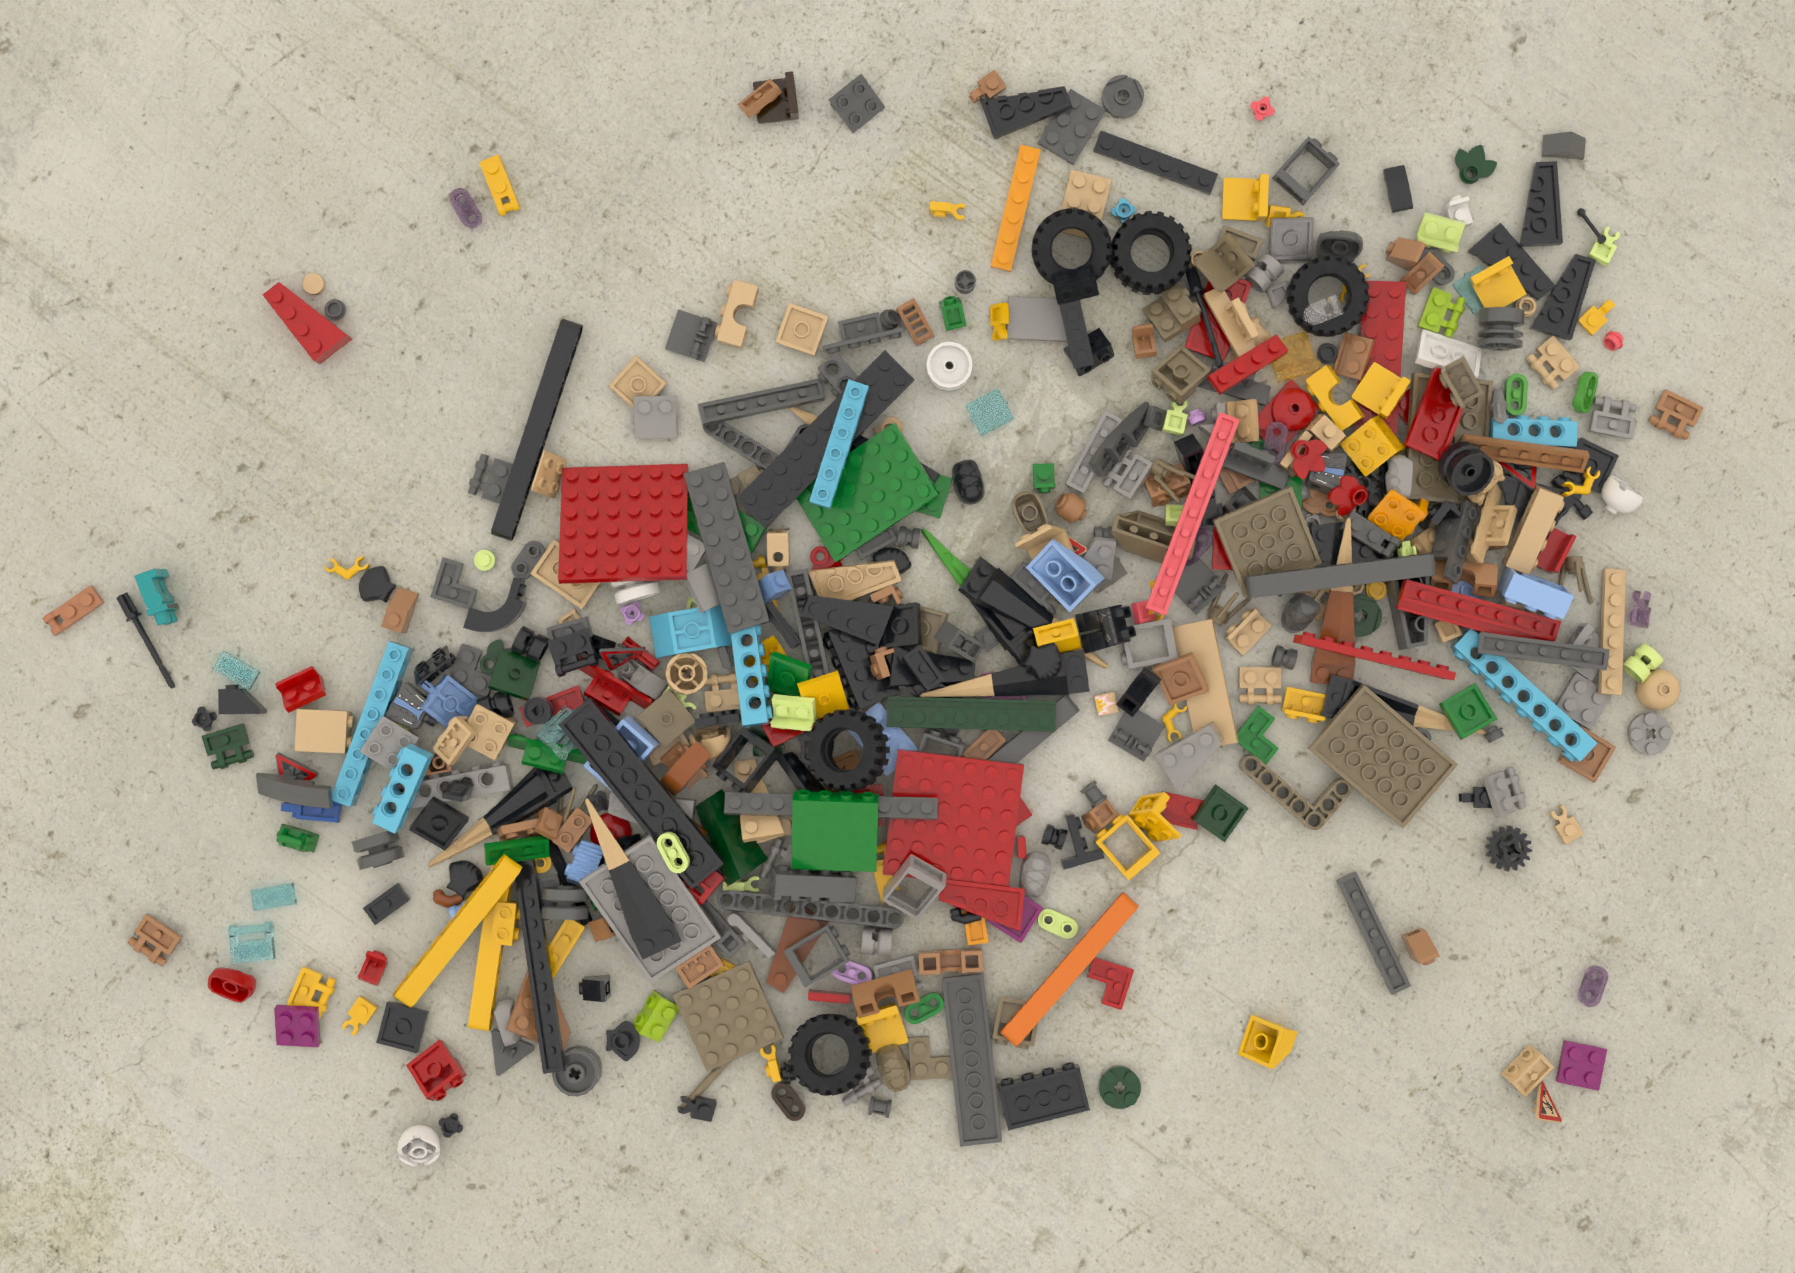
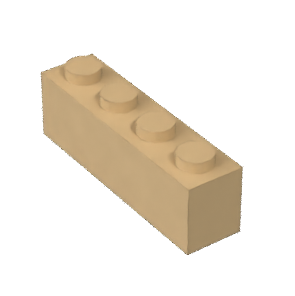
(1533, 530)

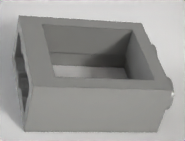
(1169, 642)
(923, 872)

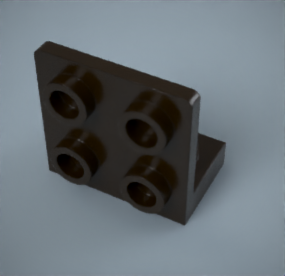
(784, 106)

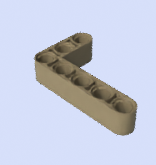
(1292, 796)

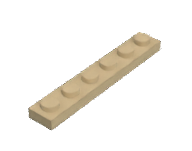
(1612, 630)

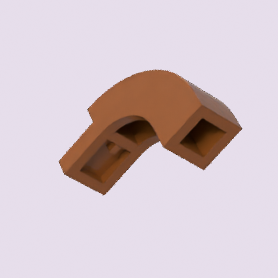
(685, 768)

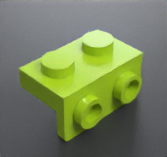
(655, 1016)

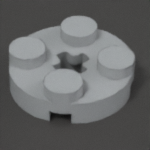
(1661, 738)

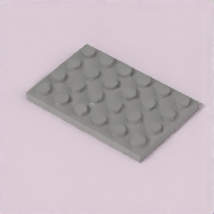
(674, 896)

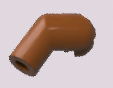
(446, 901)

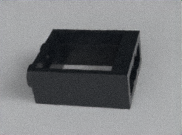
(733, 750)

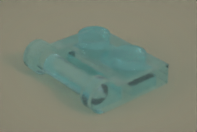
(552, 734)
(252, 949)

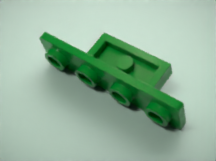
(540, 756)

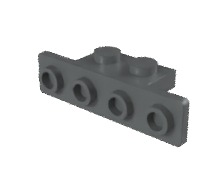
(860, 330)
(1244, 390)
(1255, 465)
(1453, 539)

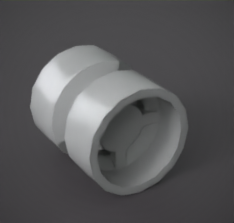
(1266, 271)
(876, 941)

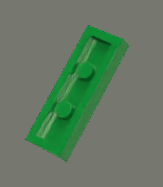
(517, 849)

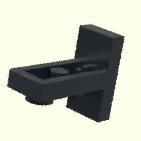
(1079, 844)

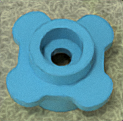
(1123, 204)

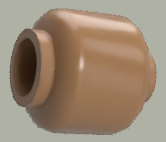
(1071, 507)

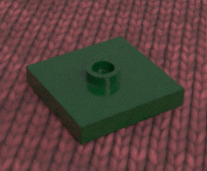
(514, 675)
(1220, 813)

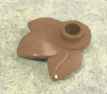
(1317, 502)

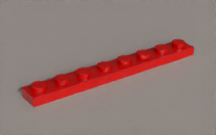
(1367, 653)

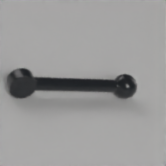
(1601, 238)

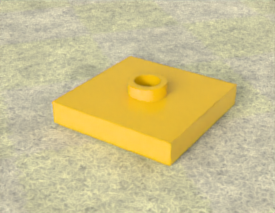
(827, 693)

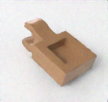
(988, 85)

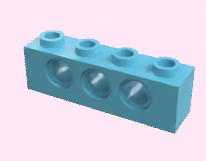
(1565, 428)
(420, 761)

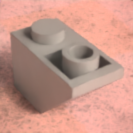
(642, 678)

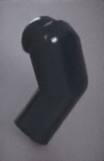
(967, 918)

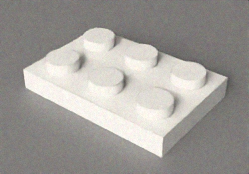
(1438, 350)

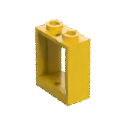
(1141, 861)

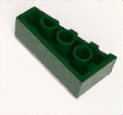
(727, 839)

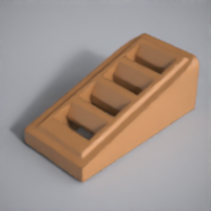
(909, 304)

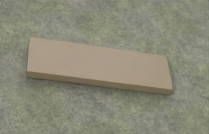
(1215, 704)

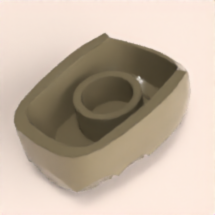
(1029, 511)
(893, 1067)

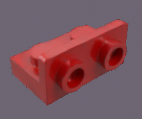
(301, 688)

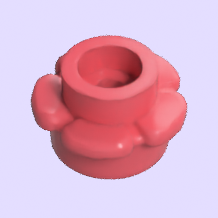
(1613, 340)

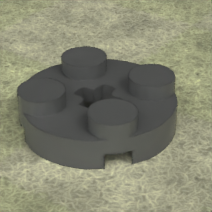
(1133, 102)

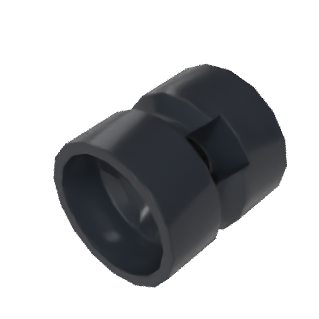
(537, 647)
(499, 703)
(538, 710)

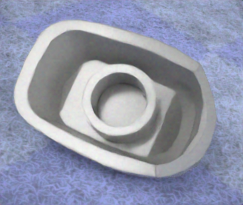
(1399, 475)
(1035, 873)
(502, 1014)

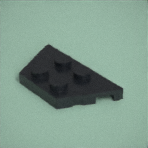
(1519, 495)

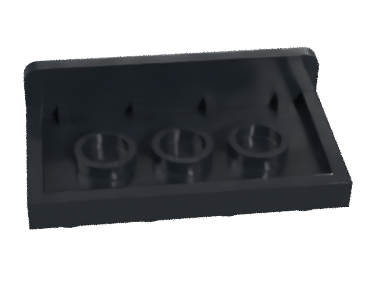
(853, 663)
(1043, 1096)

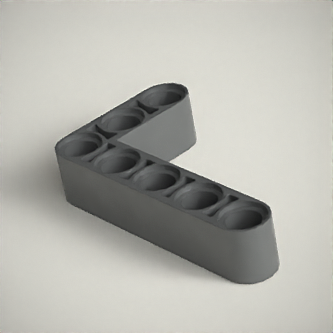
(742, 439)

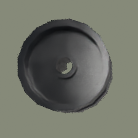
(1466, 468)

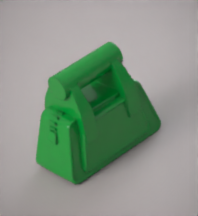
(297, 838)

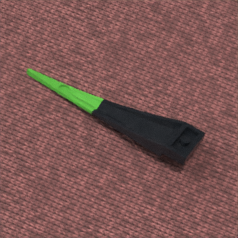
(1009, 633)

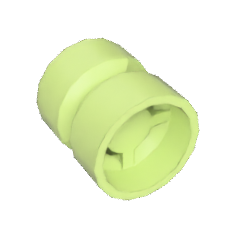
(1638, 669)

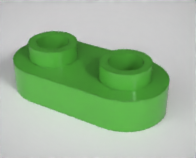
(1585, 392)
(1515, 395)

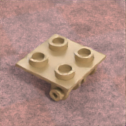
(548, 474)

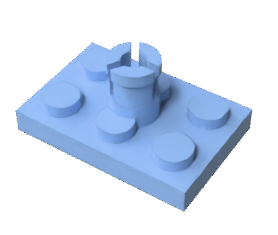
(896, 737)

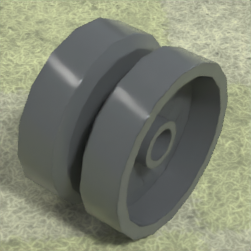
(378, 850)
(565, 900)
(580, 1083)

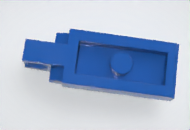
(314, 813)

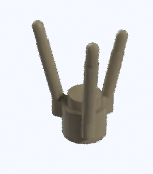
(1164, 470)
(1576, 566)
(1220, 613)
(567, 811)

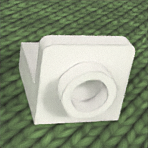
(1458, 209)

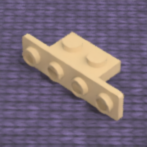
(1233, 321)
(1494, 524)

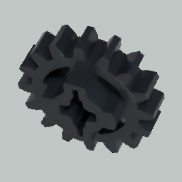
(1503, 854)

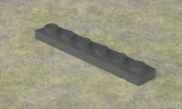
(761, 402)
(1543, 651)
(1373, 933)

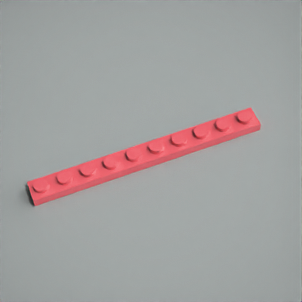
(1192, 514)

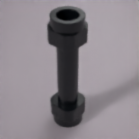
(1583, 511)

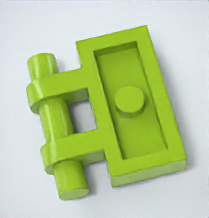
(1435, 310)

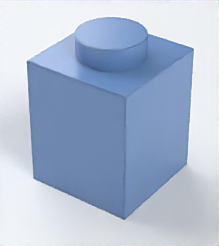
(774, 585)

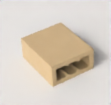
(323, 730)

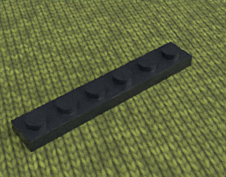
(1155, 162)

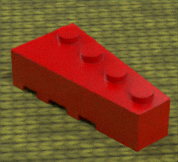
(310, 328)

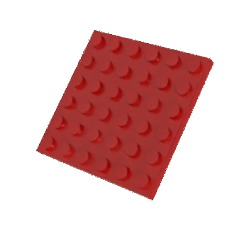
(623, 524)
(973, 821)

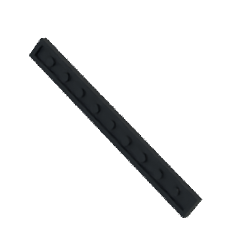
(539, 968)

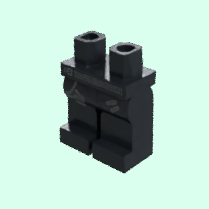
(1112, 625)

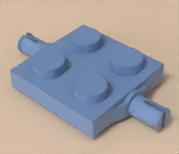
(447, 700)

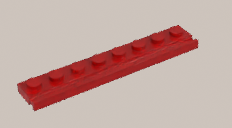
(1474, 612)

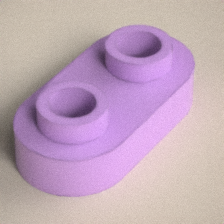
(850, 975)

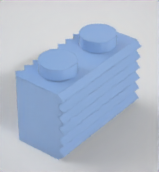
(587, 859)

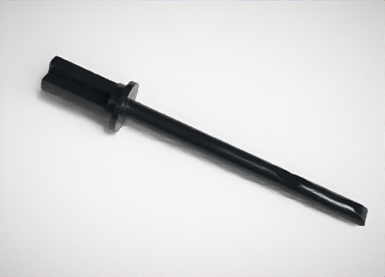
(1197, 290)
(132, 615)

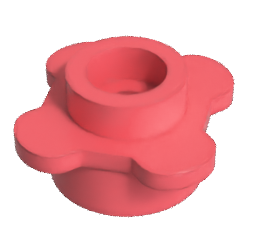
(1260, 114)

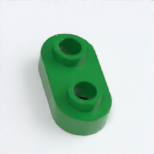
(924, 1008)

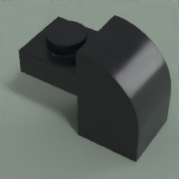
(1138, 691)

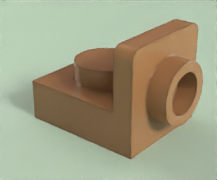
(883, 595)
(1099, 816)

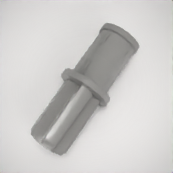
(1499, 406)

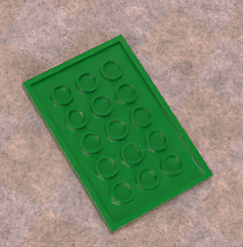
(875, 491)

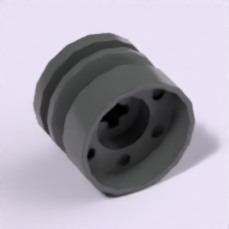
(1500, 331)

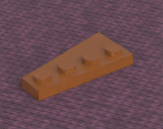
(795, 929)

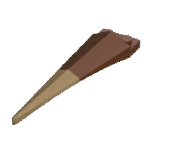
(1337, 624)

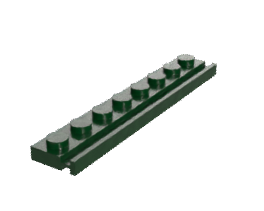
(971, 714)

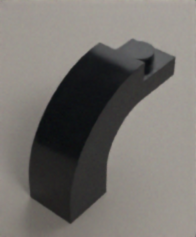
(501, 618)

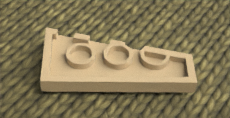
(854, 580)
(756, 827)

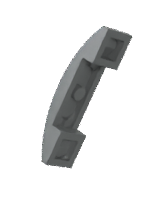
(730, 940)

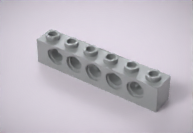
(501, 782)

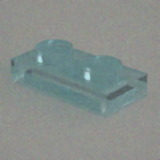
(236, 670)
(273, 896)

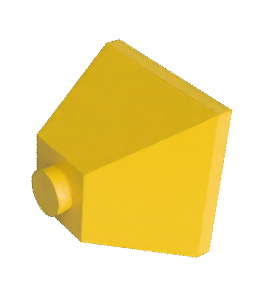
(1266, 1042)

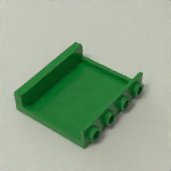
(834, 831)

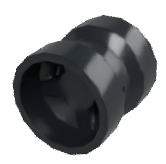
(1054, 836)

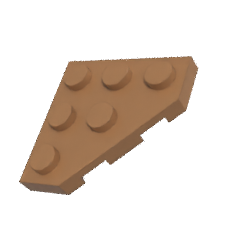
(523, 1019)

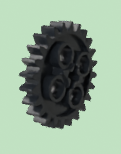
(1367, 507)

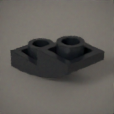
(1398, 188)

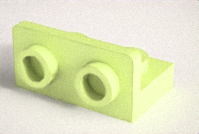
(1440, 232)
(793, 712)

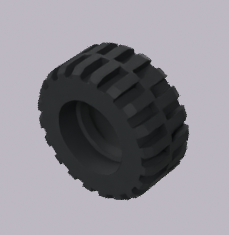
(1071, 219)
(1170, 233)
(1334, 267)
(821, 750)
(802, 1060)

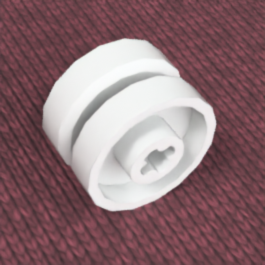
(942, 377)
(634, 591)

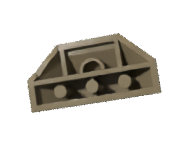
(1144, 535)

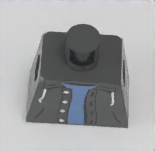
(1329, 478)
(406, 708)

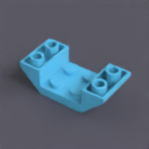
(689, 631)

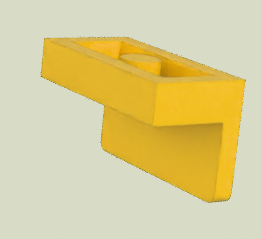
(1061, 633)

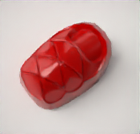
(231, 984)

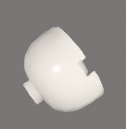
(1621, 496)
(418, 1145)

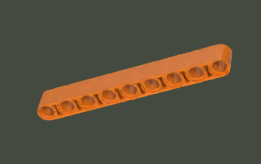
(1069, 969)

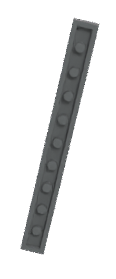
(781, 805)

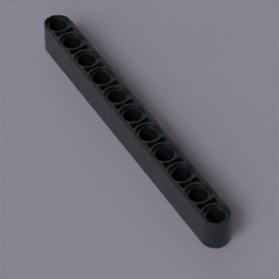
(537, 429)

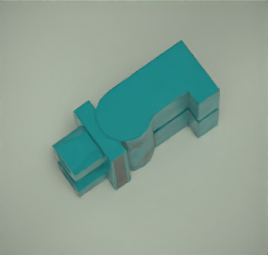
(156, 596)

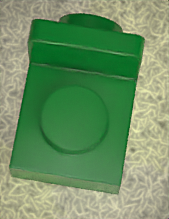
(952, 313)
(1043, 477)

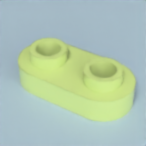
(672, 852)
(1057, 924)

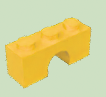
(1322, 385)

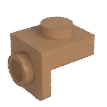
(1143, 341)
(879, 666)
(548, 823)

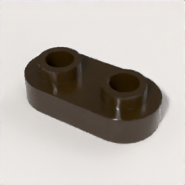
(787, 1101)

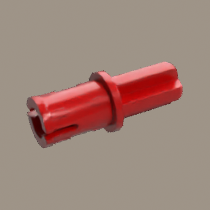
(645, 657)

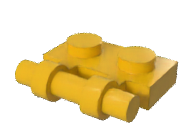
(306, 987)

